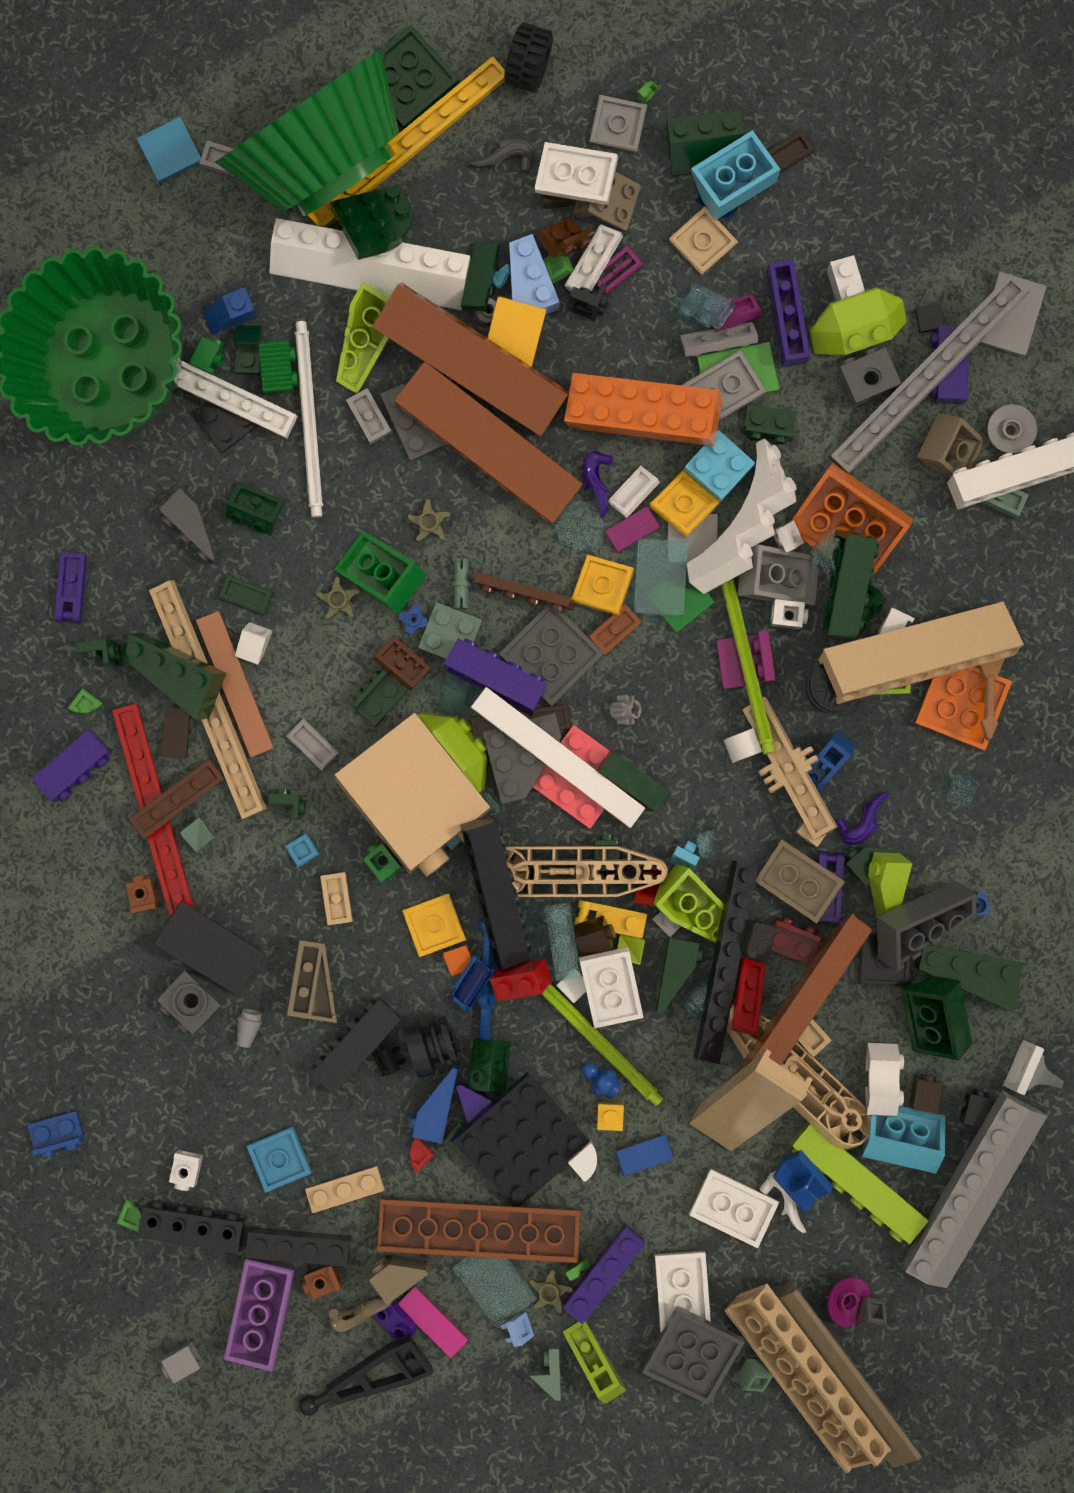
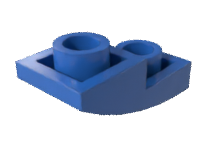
(644, 1155)

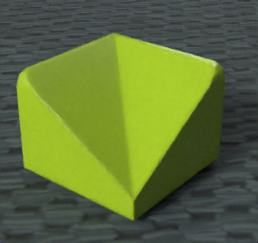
(635, 947)

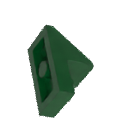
(247, 349)

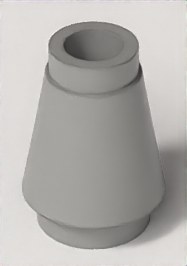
(248, 1026)

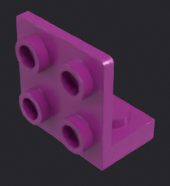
(730, 662)

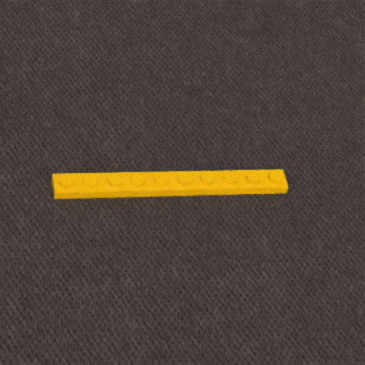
(424, 131)

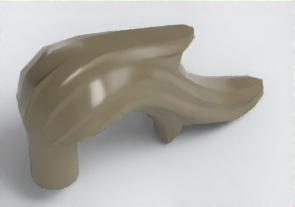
(347, 1319)

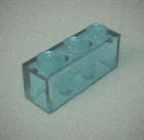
(562, 941)

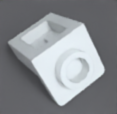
(788, 536)

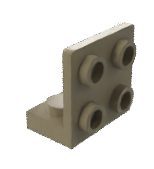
(620, 205)

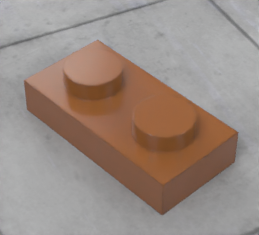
(615, 630)

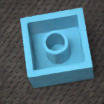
(719, 467)

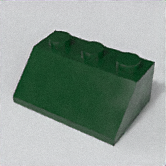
(699, 137)
(937, 1017)

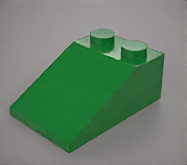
(380, 572)

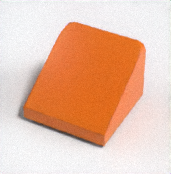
(457, 959)

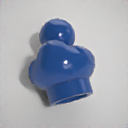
(603, 1081)

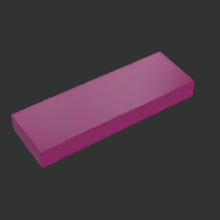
(433, 1321)

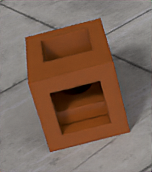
(150, 898)
(328, 1274)

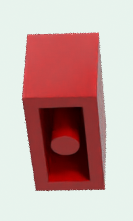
(521, 980)

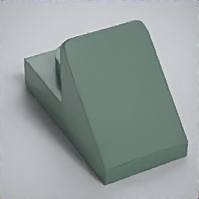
(549, 1378)

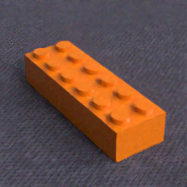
(643, 409)

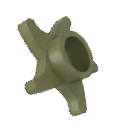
(429, 521)
(338, 599)
(550, 1291)

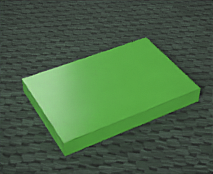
(757, 355)

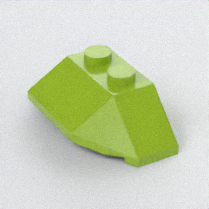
(858, 322)
(460, 745)

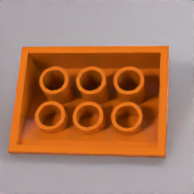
(849, 505)

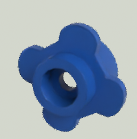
(412, 626)
(983, 905)

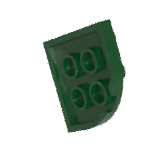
(415, 75)
(374, 220)

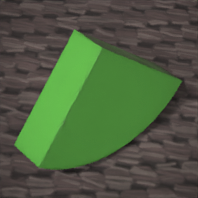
(647, 92)
(85, 702)
(130, 1216)
(573, 1271)

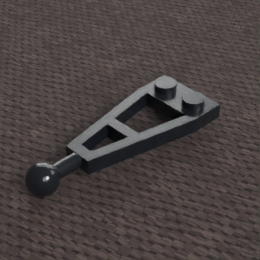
(404, 1353)

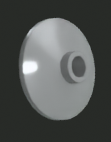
(1018, 418)

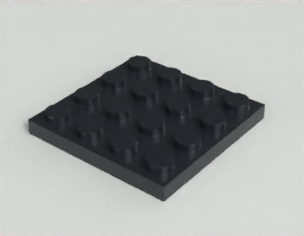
(520, 1140)

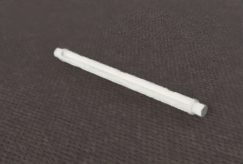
(308, 419)

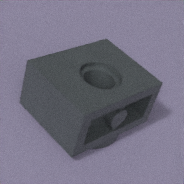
(874, 363)
(175, 1002)

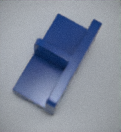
(801, 1180)

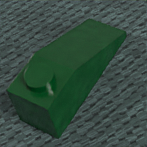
(678, 965)

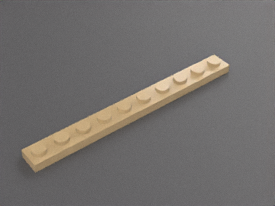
(219, 725)

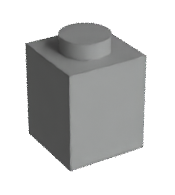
(181, 1362)

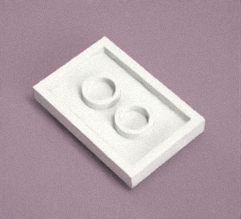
(576, 173)
(611, 987)
(733, 1208)
(682, 1283)

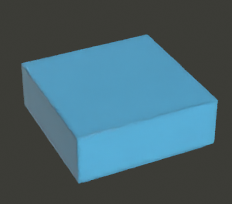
(302, 850)

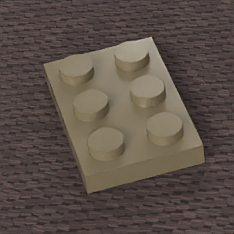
(800, 881)

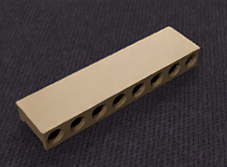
(922, 649)
(749, 1102)
(806, 1379)

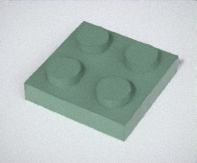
(445, 628)

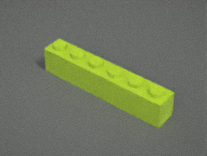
(861, 1184)

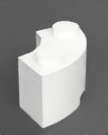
(883, 1089)

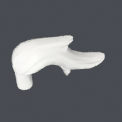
(790, 1206)

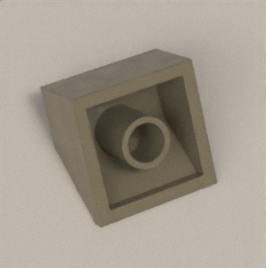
(950, 445)
(396, 1275)

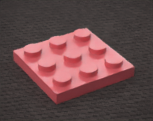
(563, 792)

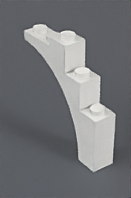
(753, 524)

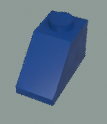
(230, 311)

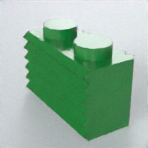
(277, 367)

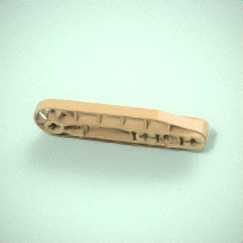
(586, 871)
(841, 1114)

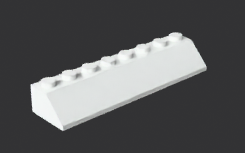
(328, 259)

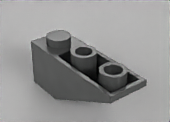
(188, 517)

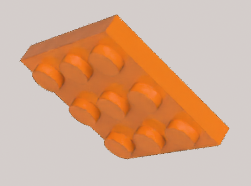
(956, 706)

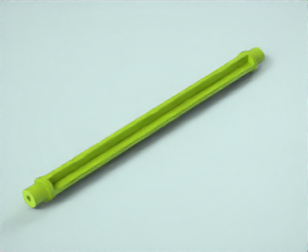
(748, 667)
(603, 1045)

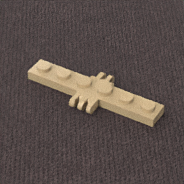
(790, 769)

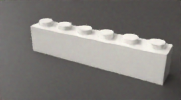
(1012, 472)

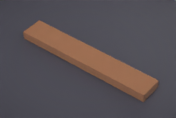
(235, 684)

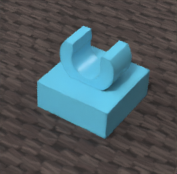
(685, 856)

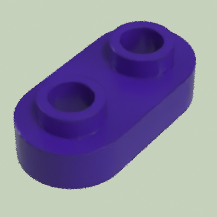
(396, 1320)

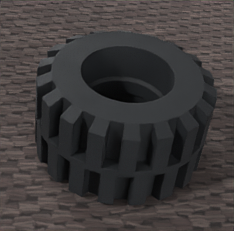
(528, 57)

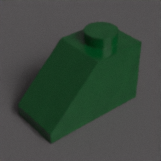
(860, 859)

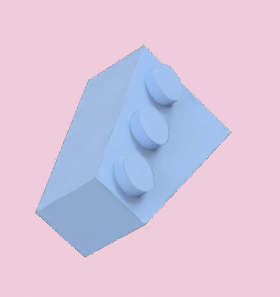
(530, 277)

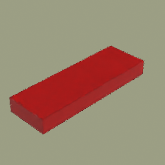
(748, 996)

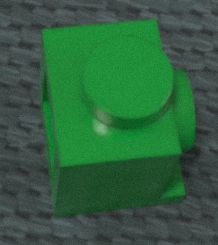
(208, 355)
(382, 872)

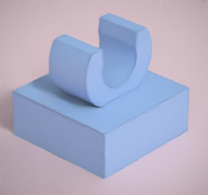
(519, 1329)

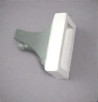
(1030, 1070)

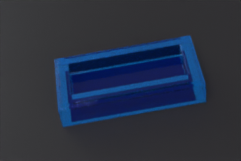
(471, 983)

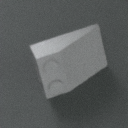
(779, 576)

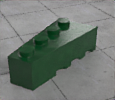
(849, 583)
(178, 675)
(980, 975)

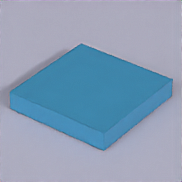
(169, 150)
(279, 1159)

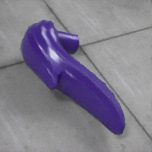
(592, 478)
(865, 826)

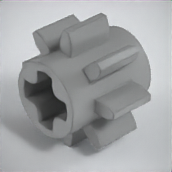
(625, 710)

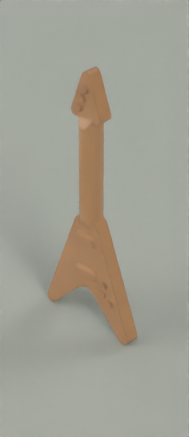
(989, 673)

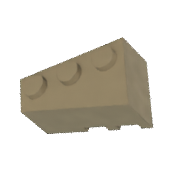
(310, 984)

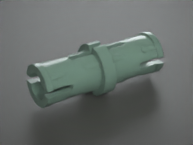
(461, 583)

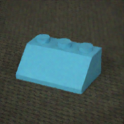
(735, 174)
(907, 1140)

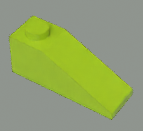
(888, 880)
(594, 1362)

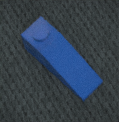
(831, 758)
(433, 1114)

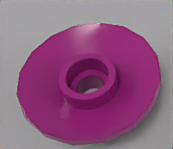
(846, 1312)

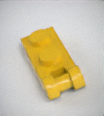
(622, 920)

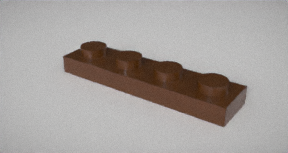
(533, 595)
(176, 799)

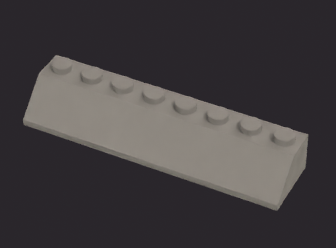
(973, 1190)

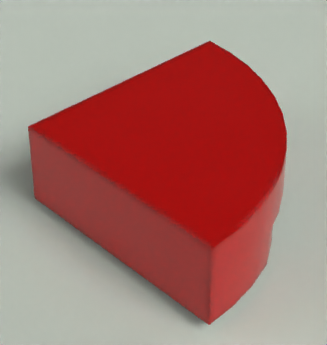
(420, 1154)

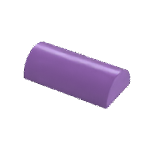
(259, 1313)

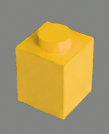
(610, 1115)

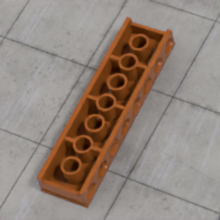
(470, 358)
(487, 443)
(810, 990)
(478, 1230)

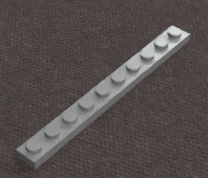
(930, 373)

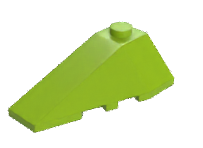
(361, 341)
(689, 902)

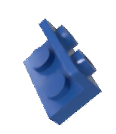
(56, 1133)

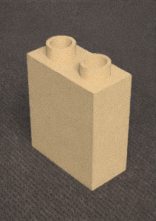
(412, 795)

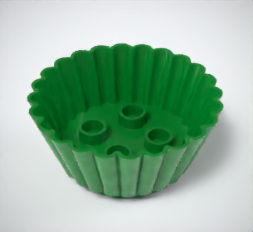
(321, 142)
(89, 347)

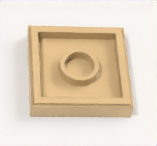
(703, 241)

